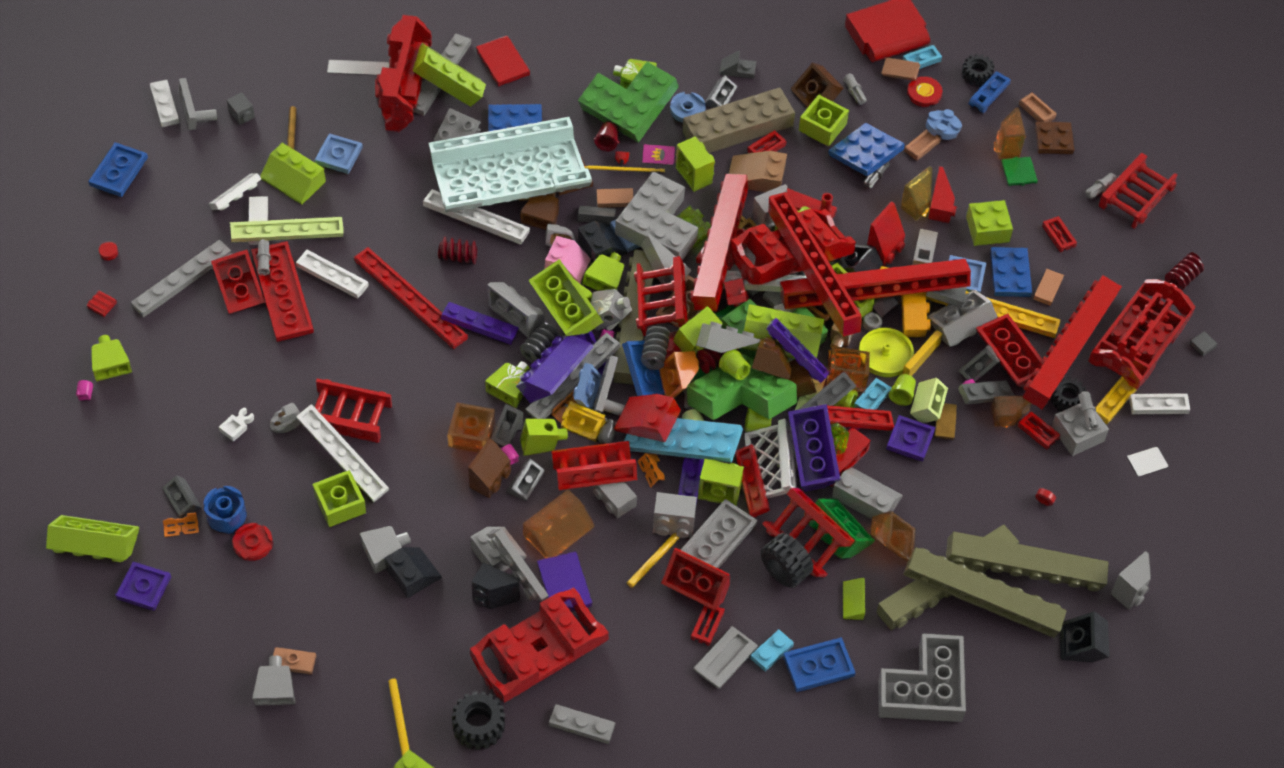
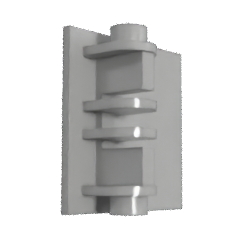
(457, 125)

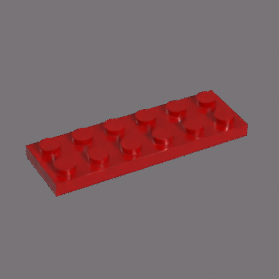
(284, 294)

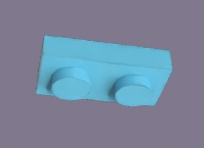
(925, 56)
(873, 395)
(771, 650)

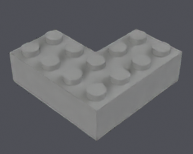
(652, 214)
(934, 690)

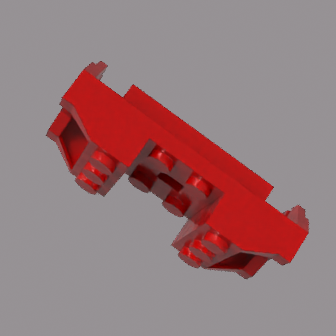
(398, 84)
(775, 257)
(1136, 352)
(521, 646)

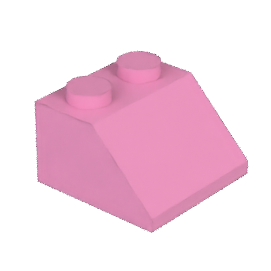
(571, 256)

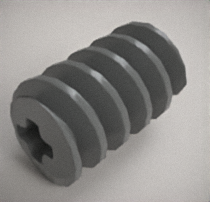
(539, 341)
(655, 347)

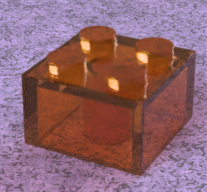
(853, 363)
(470, 427)

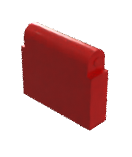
(887, 29)

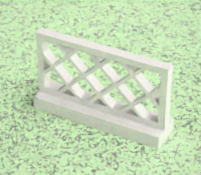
(785, 456)

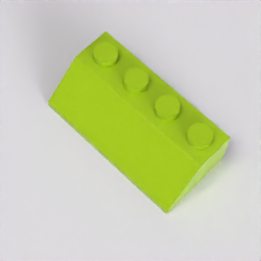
(448, 76)
(565, 300)
(803, 327)
(91, 538)

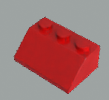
(696, 579)

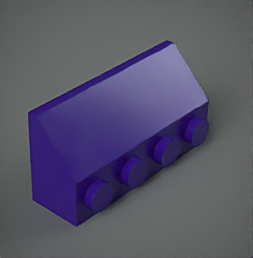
(553, 367)
(814, 447)

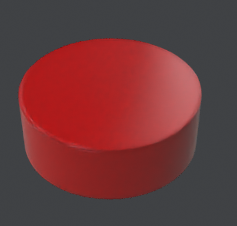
(108, 251)
(1045, 497)

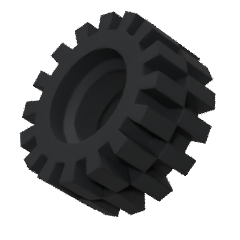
(977, 62)
(1067, 385)

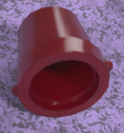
(607, 137)

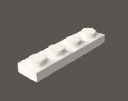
(332, 274)

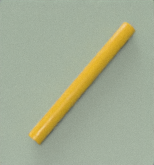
(652, 560)
(398, 716)

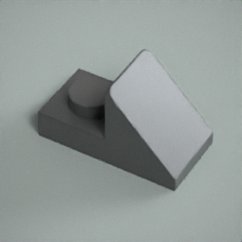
(737, 67)
(507, 426)

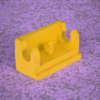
(582, 421)

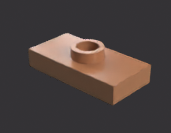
(297, 660)

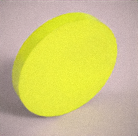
(887, 350)

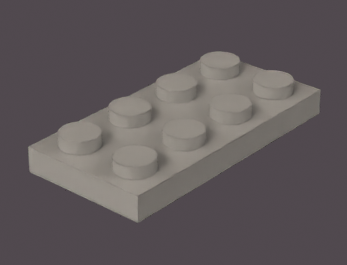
(720, 534)
(511, 557)

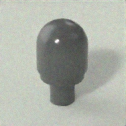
(607, 432)

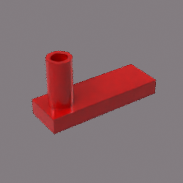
(800, 200)

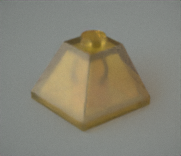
(917, 195)

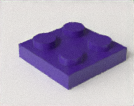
(910, 438)
(143, 586)

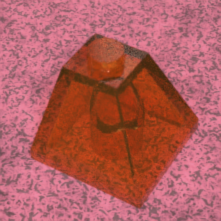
(894, 534)

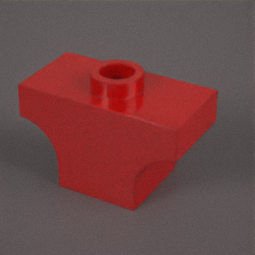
(736, 291)

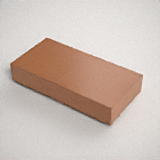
(900, 69)
(1037, 108)
(922, 145)
(614, 197)
(1048, 287)

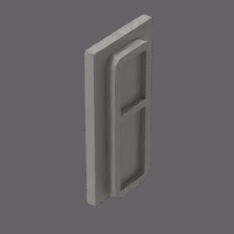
(725, 657)

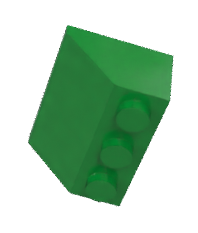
(848, 523)

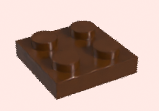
(1054, 137)

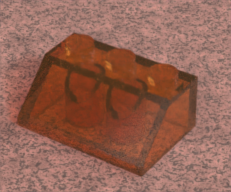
(558, 525)

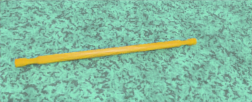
(624, 169)

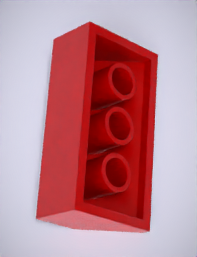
(1011, 348)

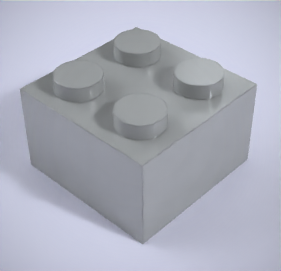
(1073, 430)
(674, 515)

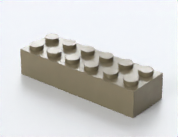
(740, 120)

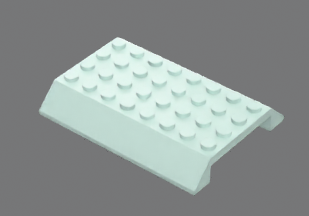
(508, 164)

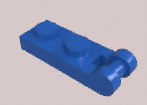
(989, 91)

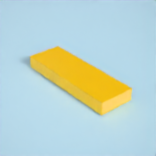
(923, 353)
(1114, 400)

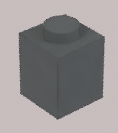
(240, 108)

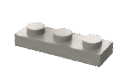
(582, 724)

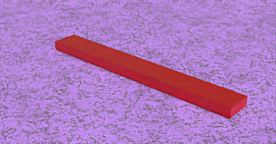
(410, 297)

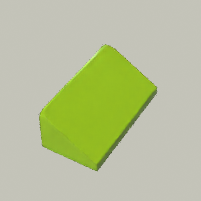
(854, 599)

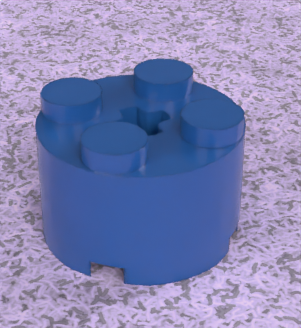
(225, 509)

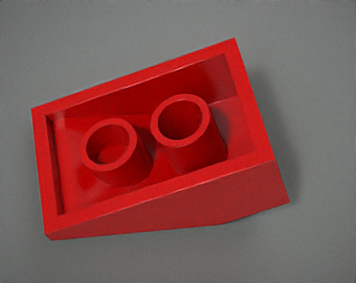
(887, 234)
(237, 281)
(648, 416)

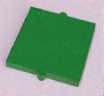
(1019, 171)

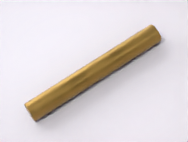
(291, 127)

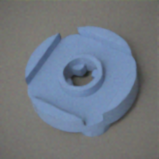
(681, 100)
(943, 124)

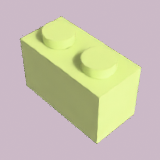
(929, 400)

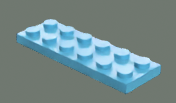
(693, 440)

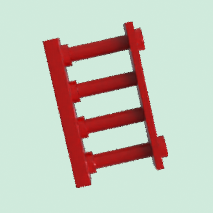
(1130, 176)
(679, 301)
(352, 427)
(594, 465)
(826, 525)

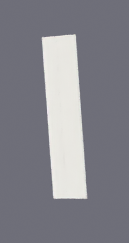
(356, 67)

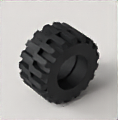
(786, 560)
(475, 705)

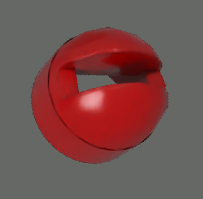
(621, 155)

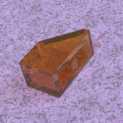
(1009, 410)

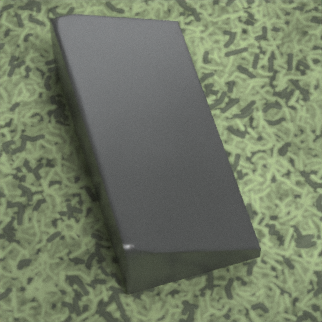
(721, 93)
(598, 214)
(980, 364)
(525, 480)
(181, 496)

